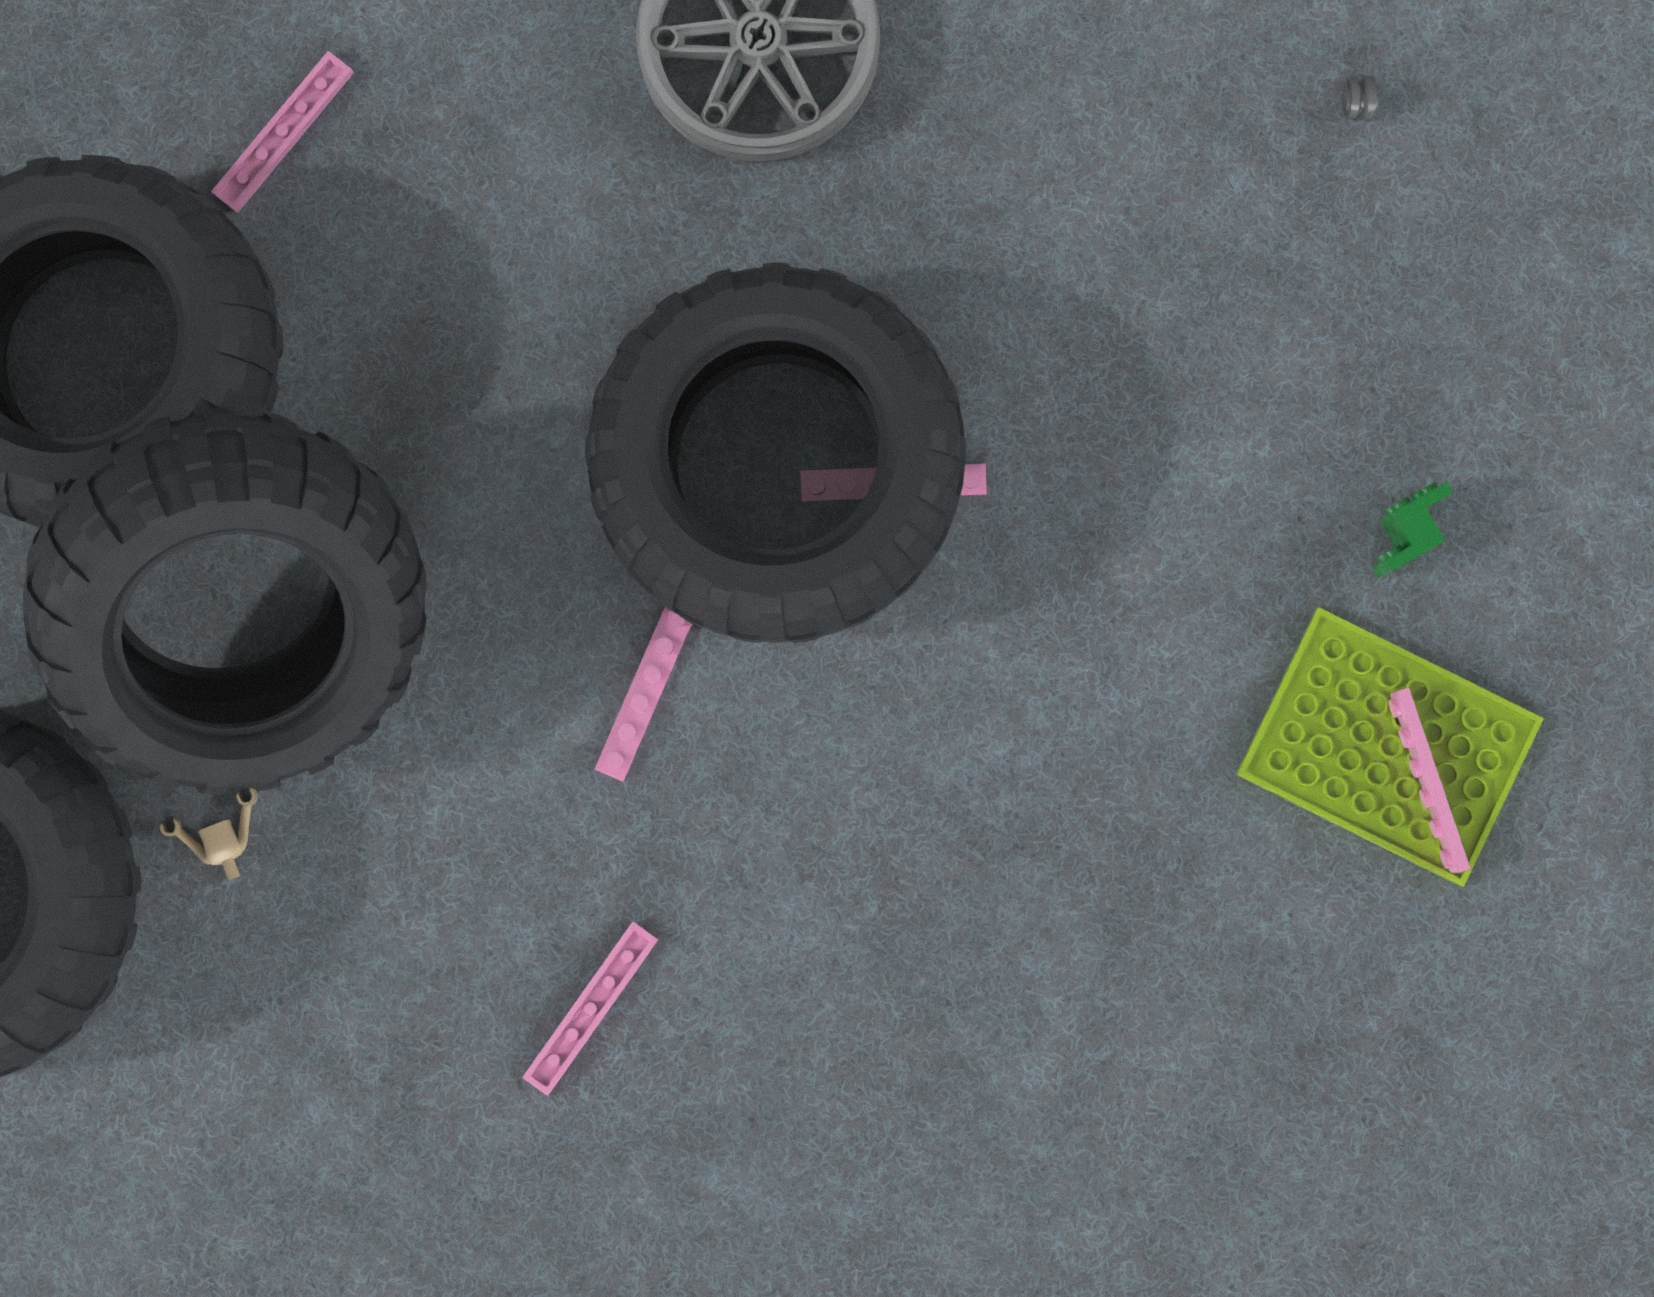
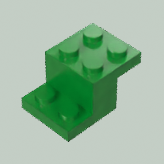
(1411, 528)

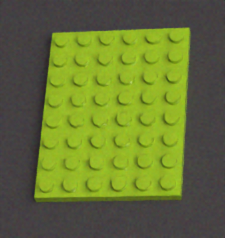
(1340, 751)

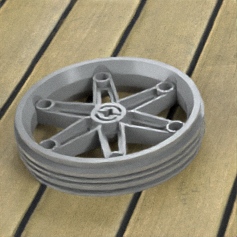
(758, 57)

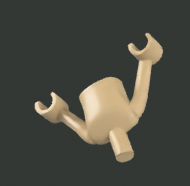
(219, 840)

